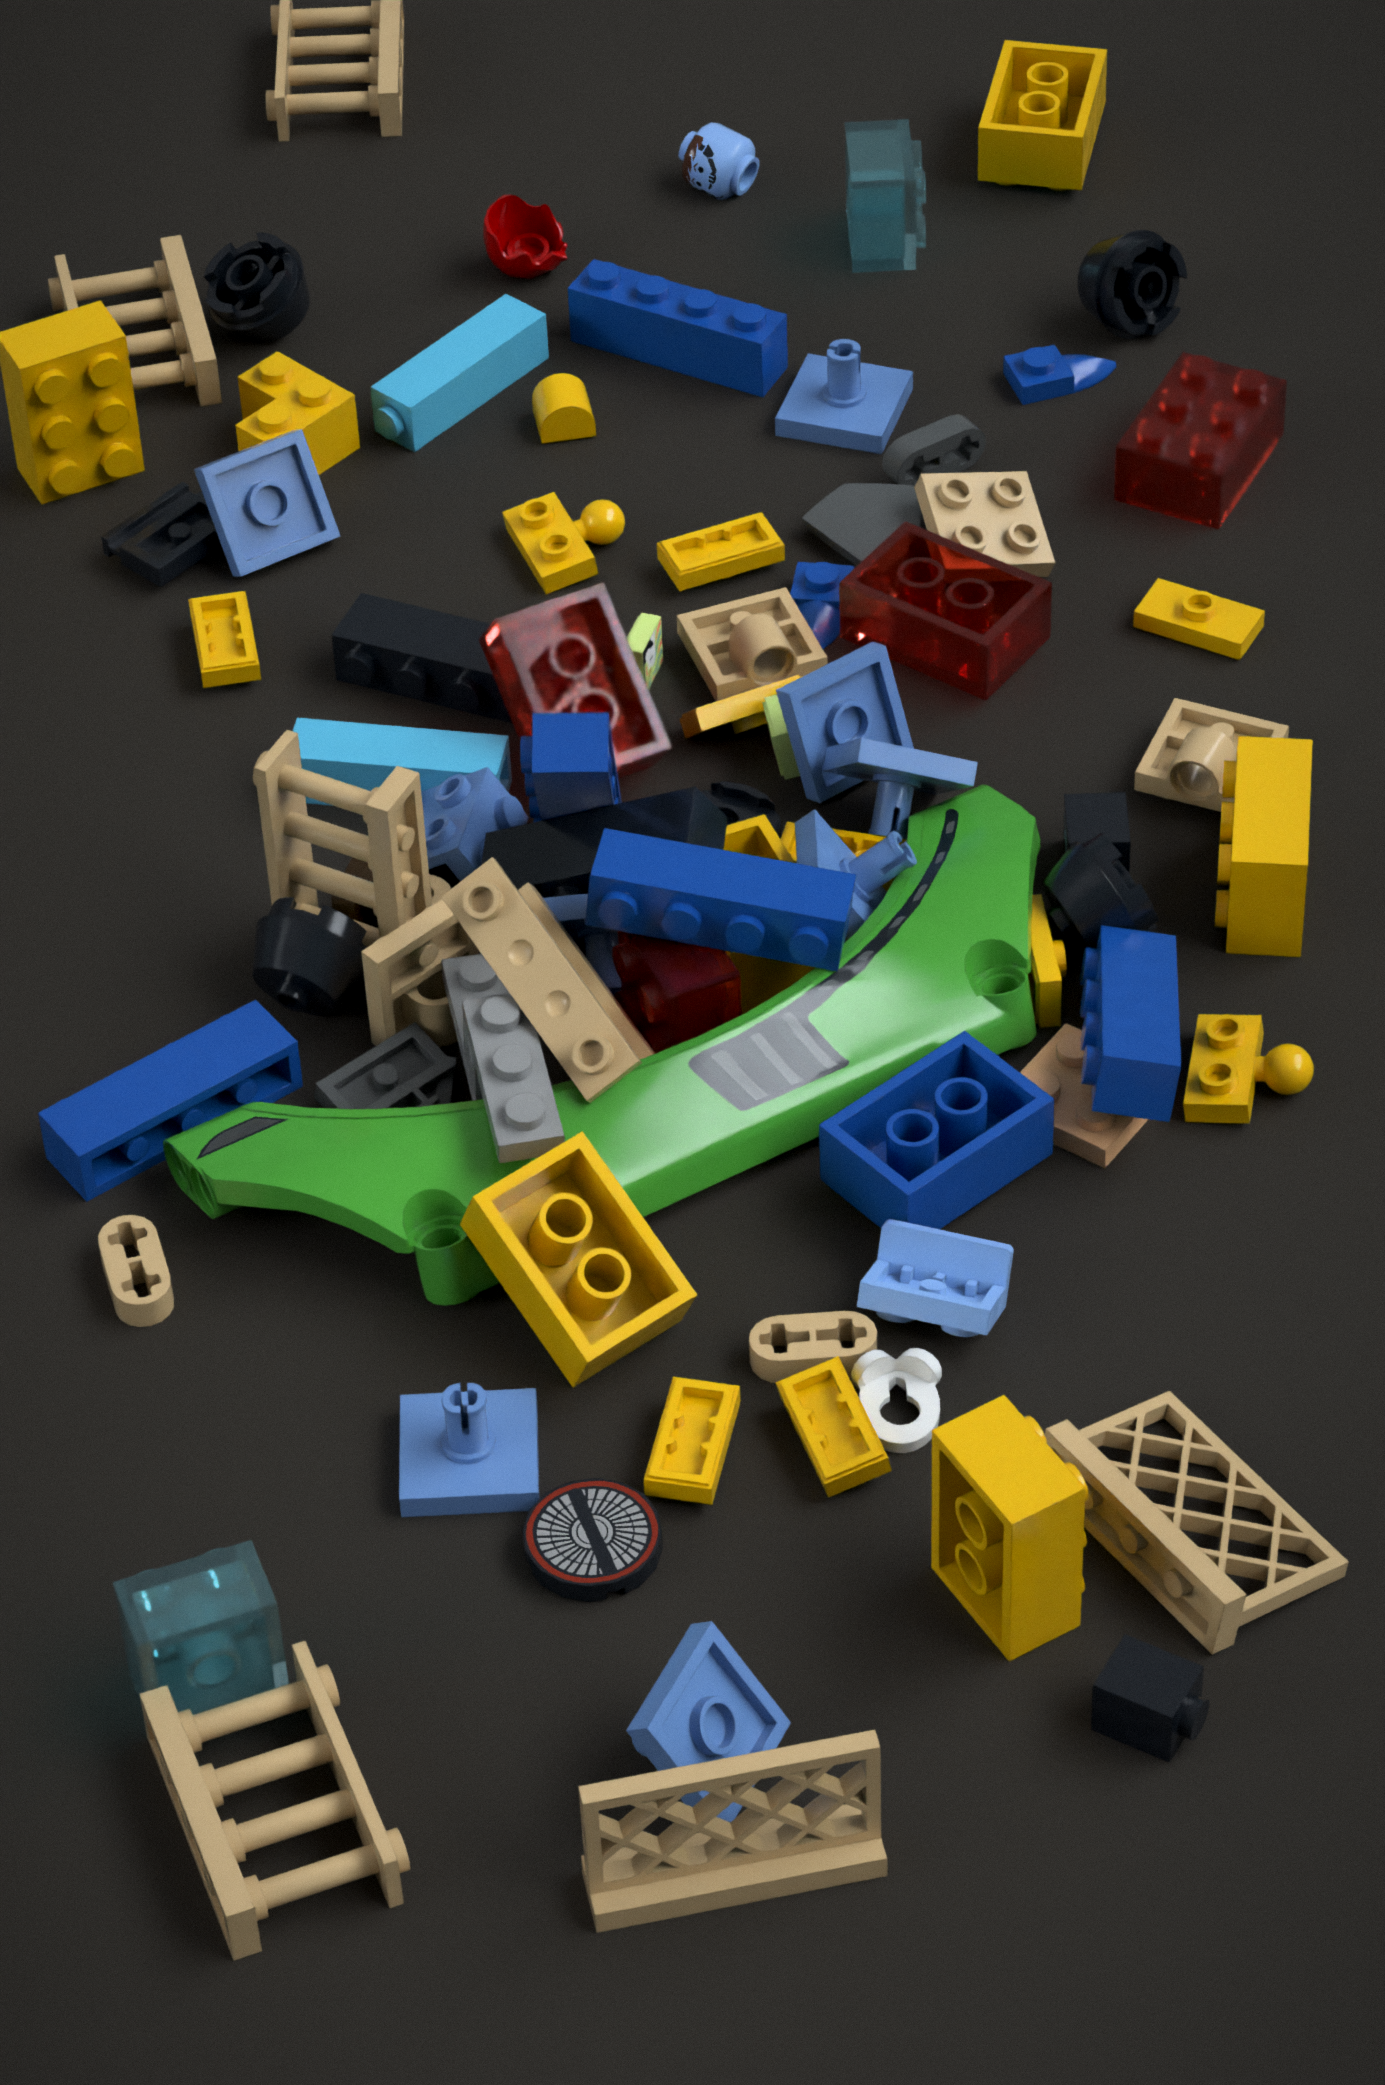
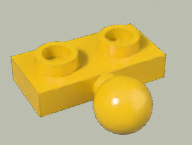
(556, 544)
(1229, 1064)

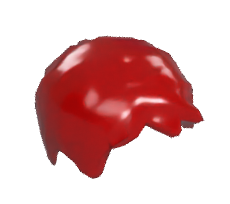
(523, 238)

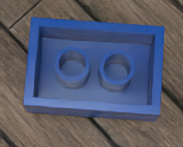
(937, 1136)

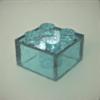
(884, 195)
(203, 1629)

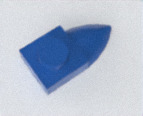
(1047, 374)
(817, 597)

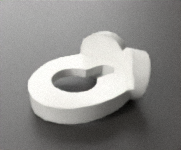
(915, 1373)

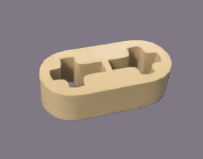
(126, 1272)
(808, 1342)

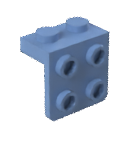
(460, 816)

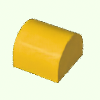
(562, 409)

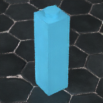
(459, 372)
(370, 752)

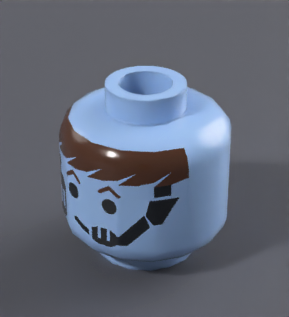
(718, 161)

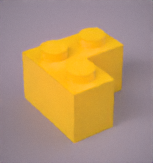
(287, 396)

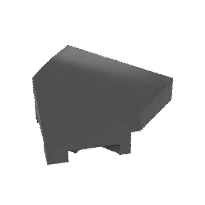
(862, 516)
(393, 1074)

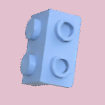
(937, 1279)

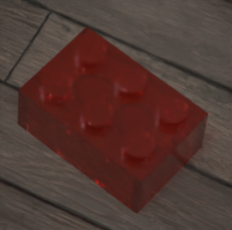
(1200, 440)
(946, 610)
(576, 660)

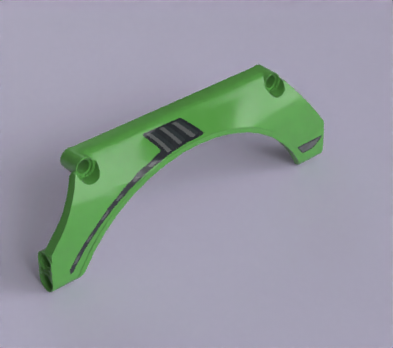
(927, 964)

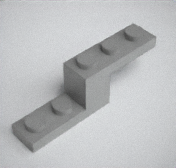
(502, 1060)

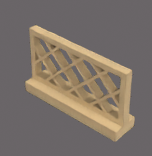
(1149, 1537)
(736, 1859)

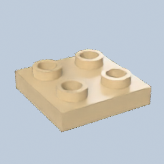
(988, 514)
(750, 642)
(1191, 749)
(406, 975)

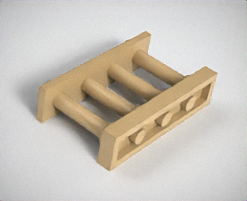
(382, 71)
(178, 305)
(393, 845)
(548, 978)
(223, 1844)

